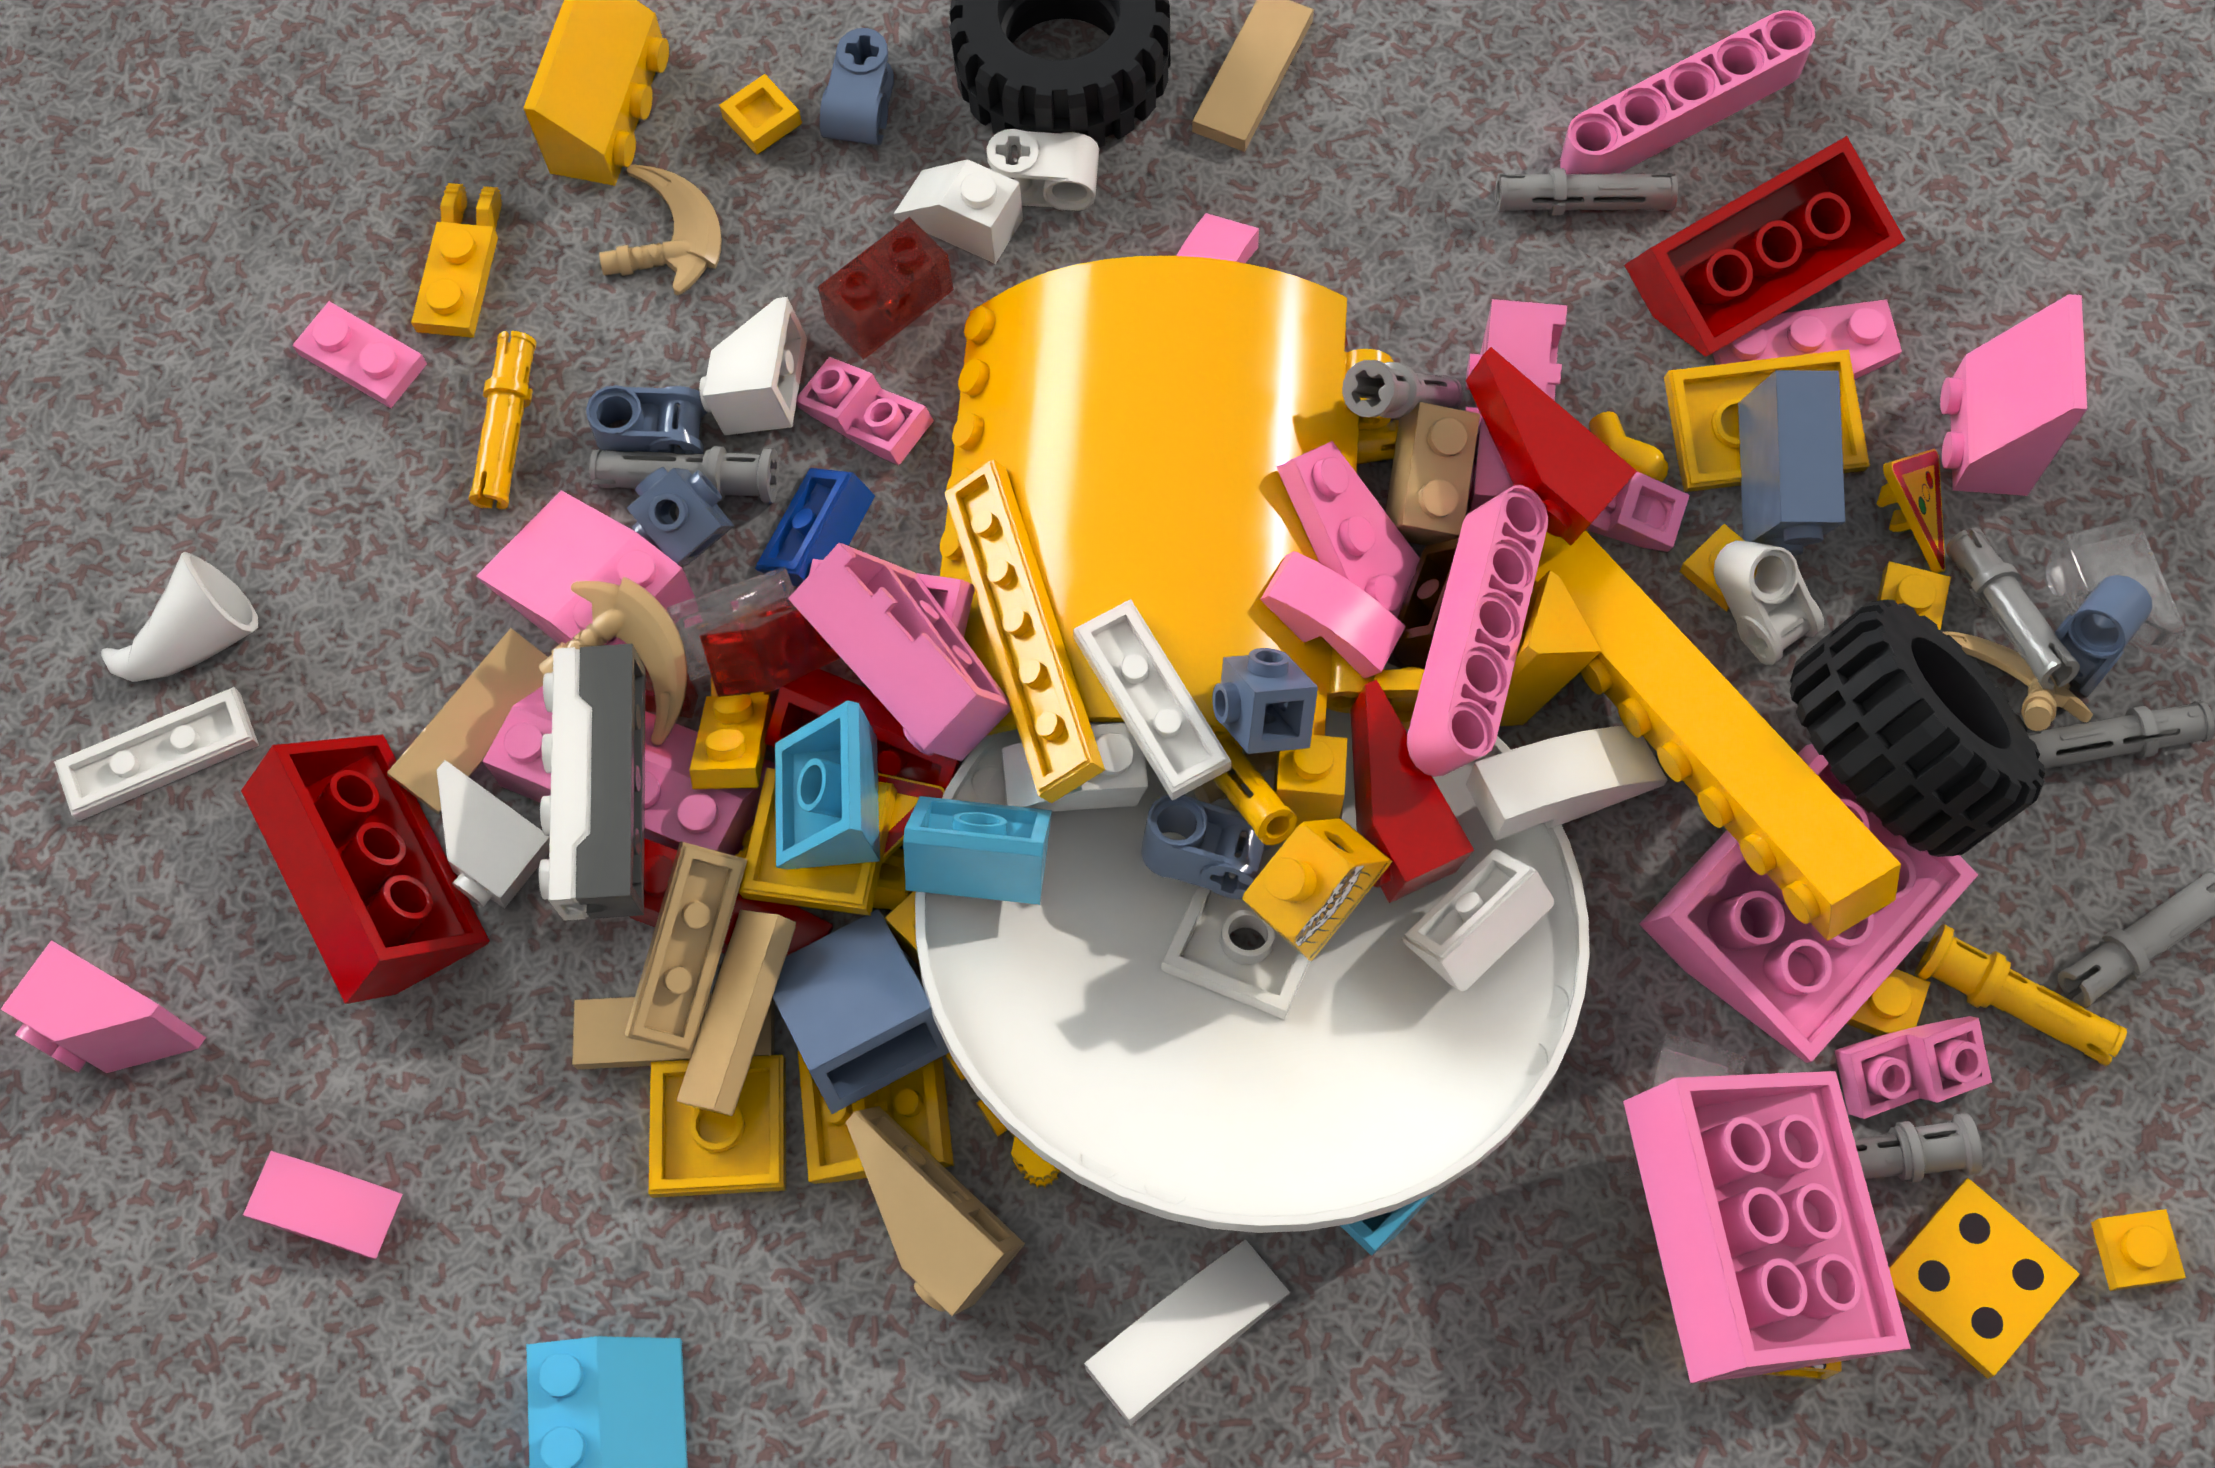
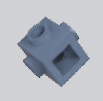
(699, 517)
(1265, 701)

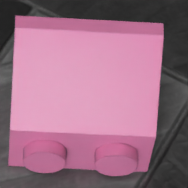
(92, 1017)

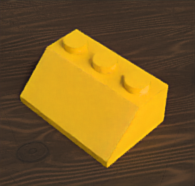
(595, 87)

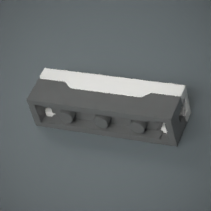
(595, 783)

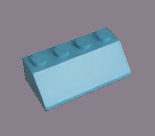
(606, 1403)

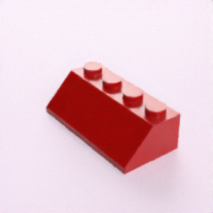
(1766, 250)
(361, 865)

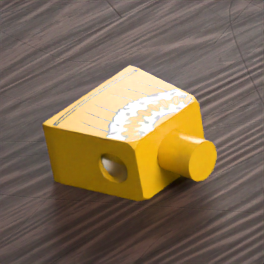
(1315, 884)

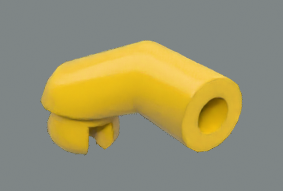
(1637, 454)

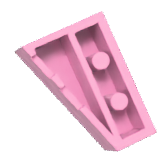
(1528, 339)
(903, 650)

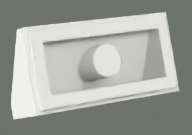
(1480, 919)

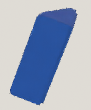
(818, 518)

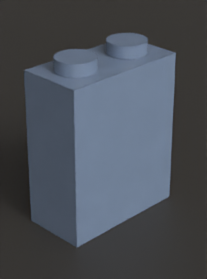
(1792, 459)
(857, 1011)

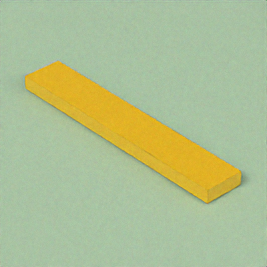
(1023, 633)

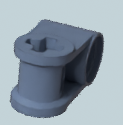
(858, 89)
(653, 418)
(2104, 627)
(1208, 846)

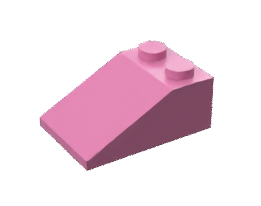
(2016, 402)
(571, 545)

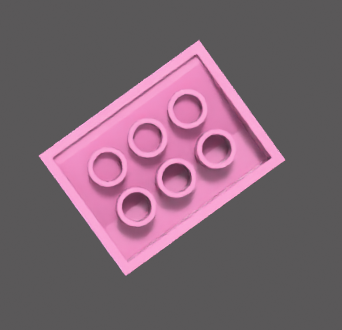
(1782, 974)
(1763, 1224)

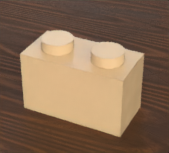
(1432, 473)

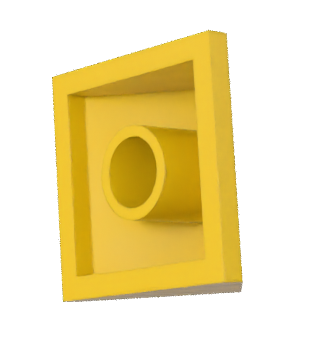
(1550, 650)

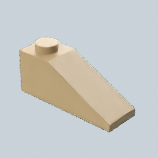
(933, 1220)

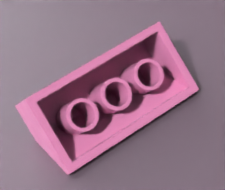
(672, 808)

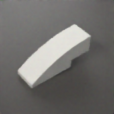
(1562, 779)
(1185, 1331)

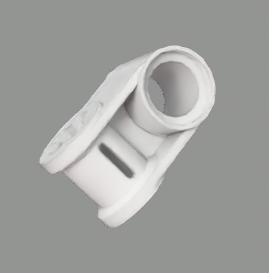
(1050, 167)
(1773, 606)

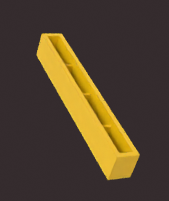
(1723, 748)

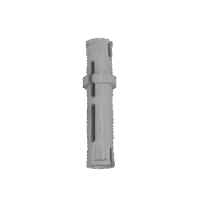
(1585, 191)
(1998, 590)
(2136, 733)
(2128, 951)

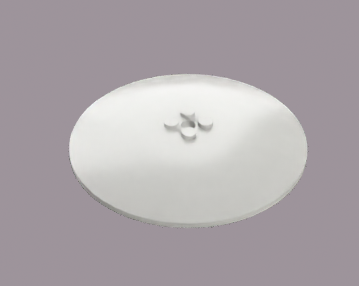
(1231, 1077)

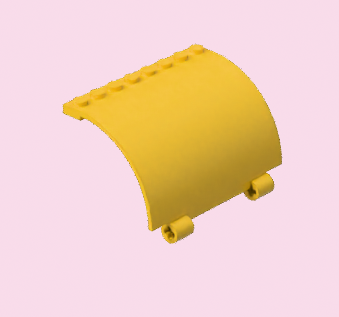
(1146, 452)

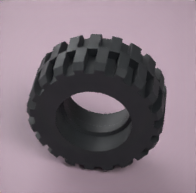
(1082, 94)
(1916, 729)

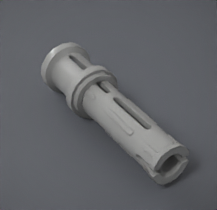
(1396, 389)
(729, 472)
(1922, 1150)

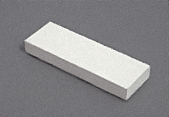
(1152, 699)
(156, 754)

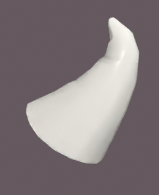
(191, 622)

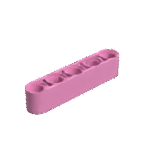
(1689, 96)
(1478, 632)

